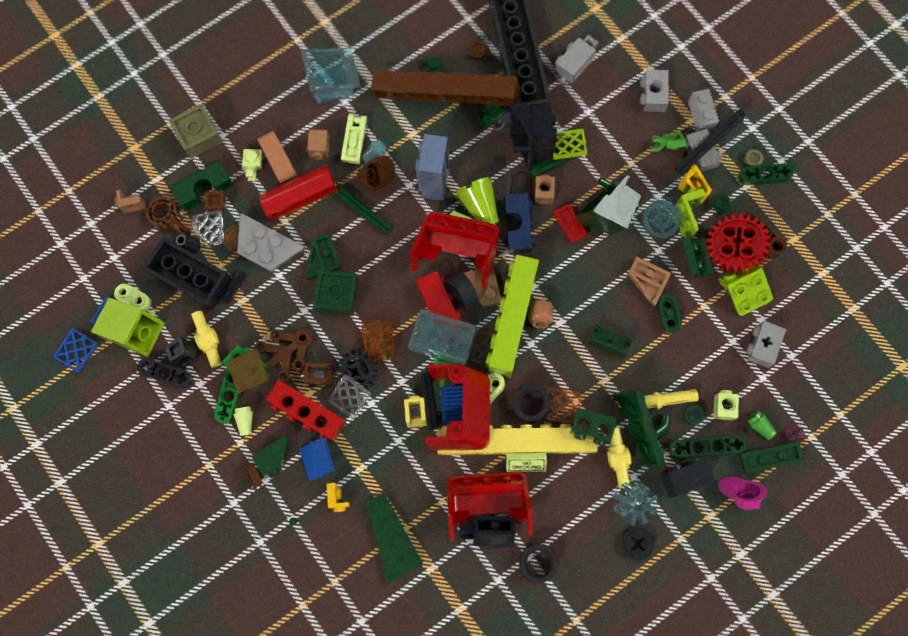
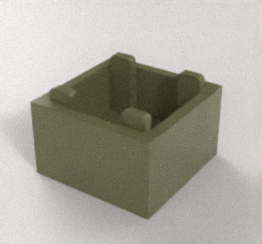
(195, 131)

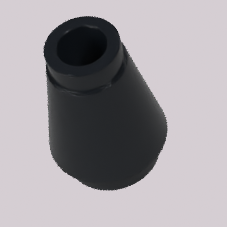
(189, 243)

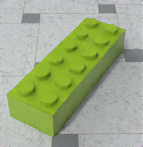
(513, 311)

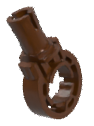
(170, 219)

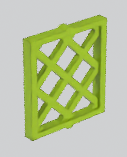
(570, 154)

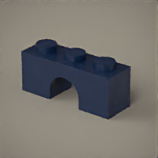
(518, 207)

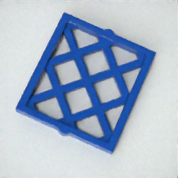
(64, 345)

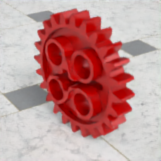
(757, 245)

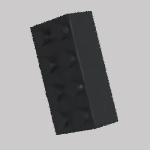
(187, 273)

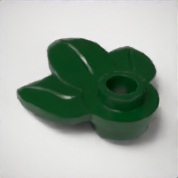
(489, 114)

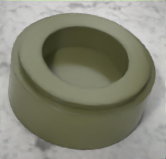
(753, 158)

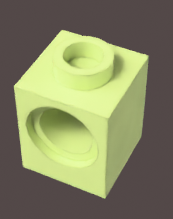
(719, 411)

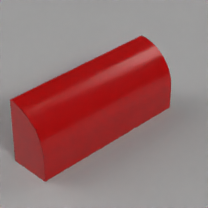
(298, 192)

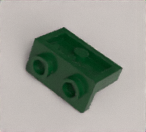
(698, 257)

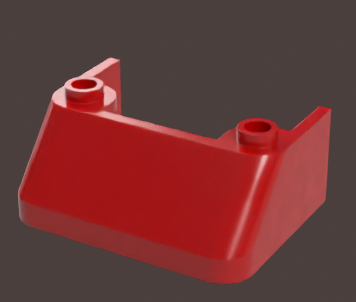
(458, 237)
(474, 430)
(488, 495)

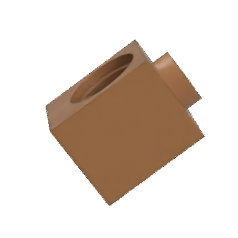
(318, 144)
(544, 197)

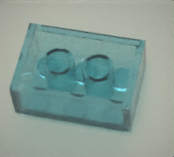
(442, 338)

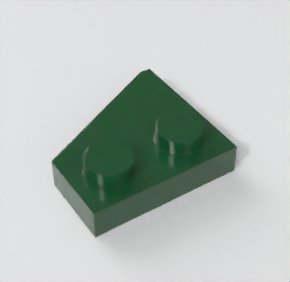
(322, 256)

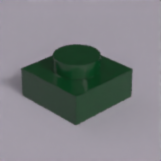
(434, 64)

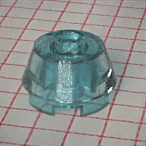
(661, 219)

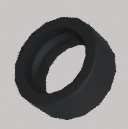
(462, 290)
(526, 389)
(553, 563)

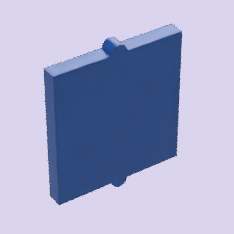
(317, 459)

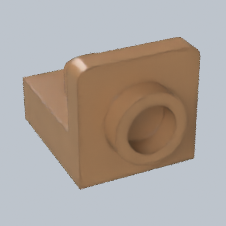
(129, 204)

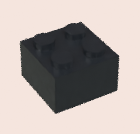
(689, 478)

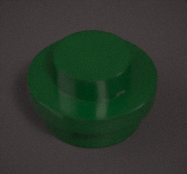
(721, 203)

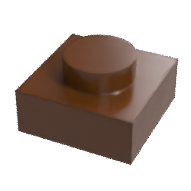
(214, 200)
(254, 476)

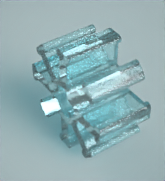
(635, 503)

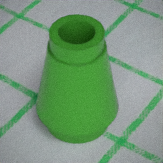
(761, 424)

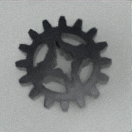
(360, 369)

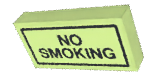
(526, 462)

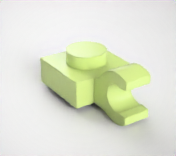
(251, 161)

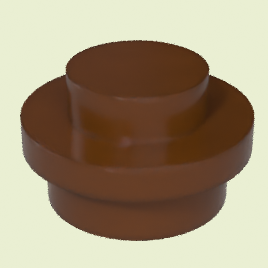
(477, 49)

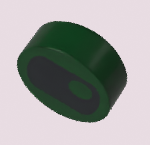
(693, 415)

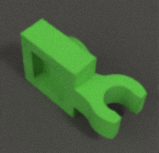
(671, 141)

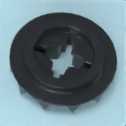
(647, 543)

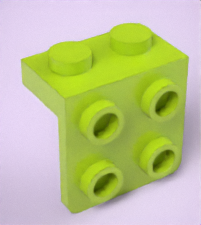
(686, 202)
(747, 290)

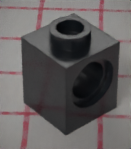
(182, 352)

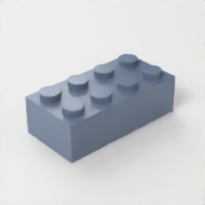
(432, 166)

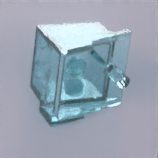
(330, 73)

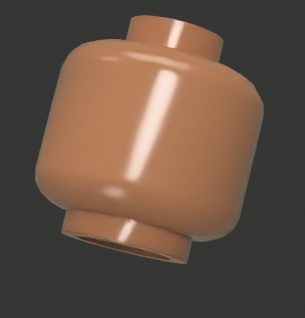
(540, 313)

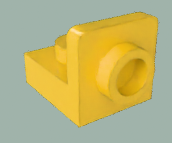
(333, 495)

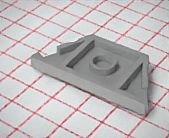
(264, 245)

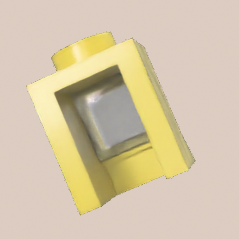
(415, 411)

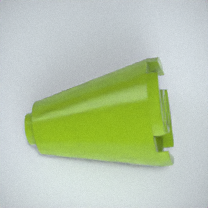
(480, 200)

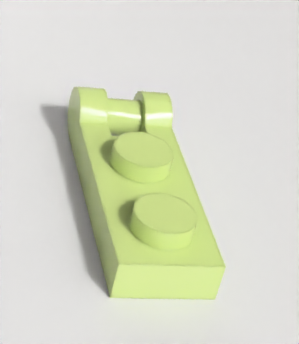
(354, 139)

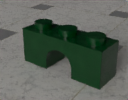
(187, 190)

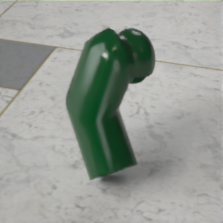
(663, 428)

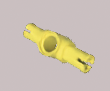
(206, 339)
(619, 458)

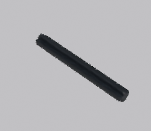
(710, 142)

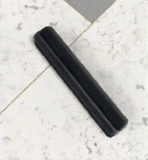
(429, 399)

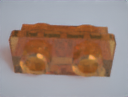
(379, 340)

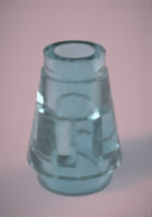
(376, 149)

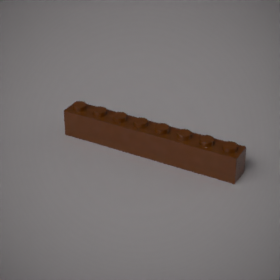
(445, 87)

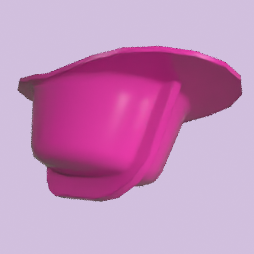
(745, 493)

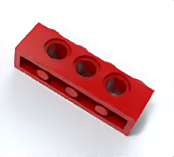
(282, 392)

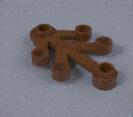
(285, 352)

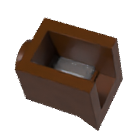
(317, 374)

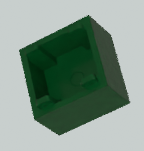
(336, 293)

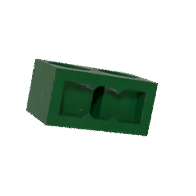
(593, 420)

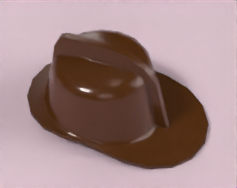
(376, 173)

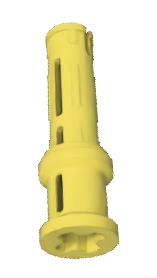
(658, 400)

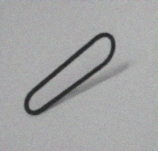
(512, 190)

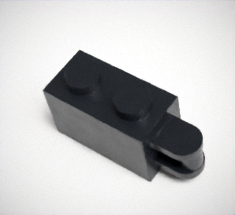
(489, 531)

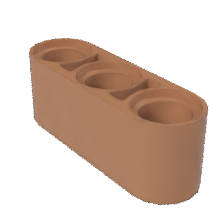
(276, 156)

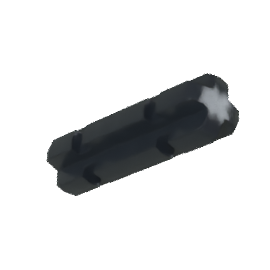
(233, 286)

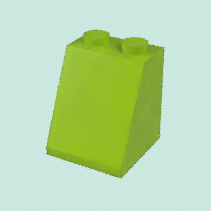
(128, 326)

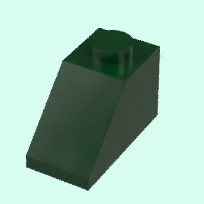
(273, 457)

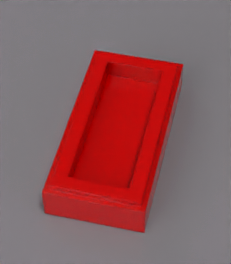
(573, 230)

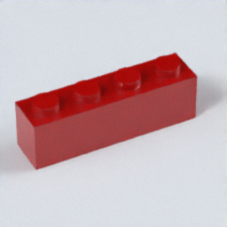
(435, 296)

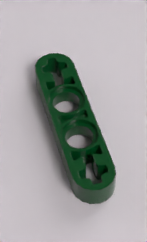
(706, 446)

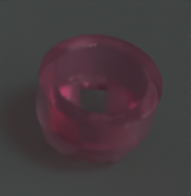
(794, 428)

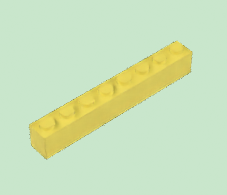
(529, 440)

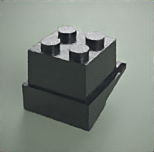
(532, 132)

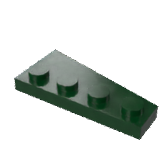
(641, 426)
(394, 544)

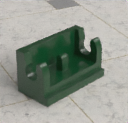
(610, 342)

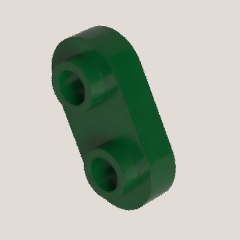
(669, 314)

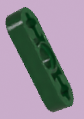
(772, 169)

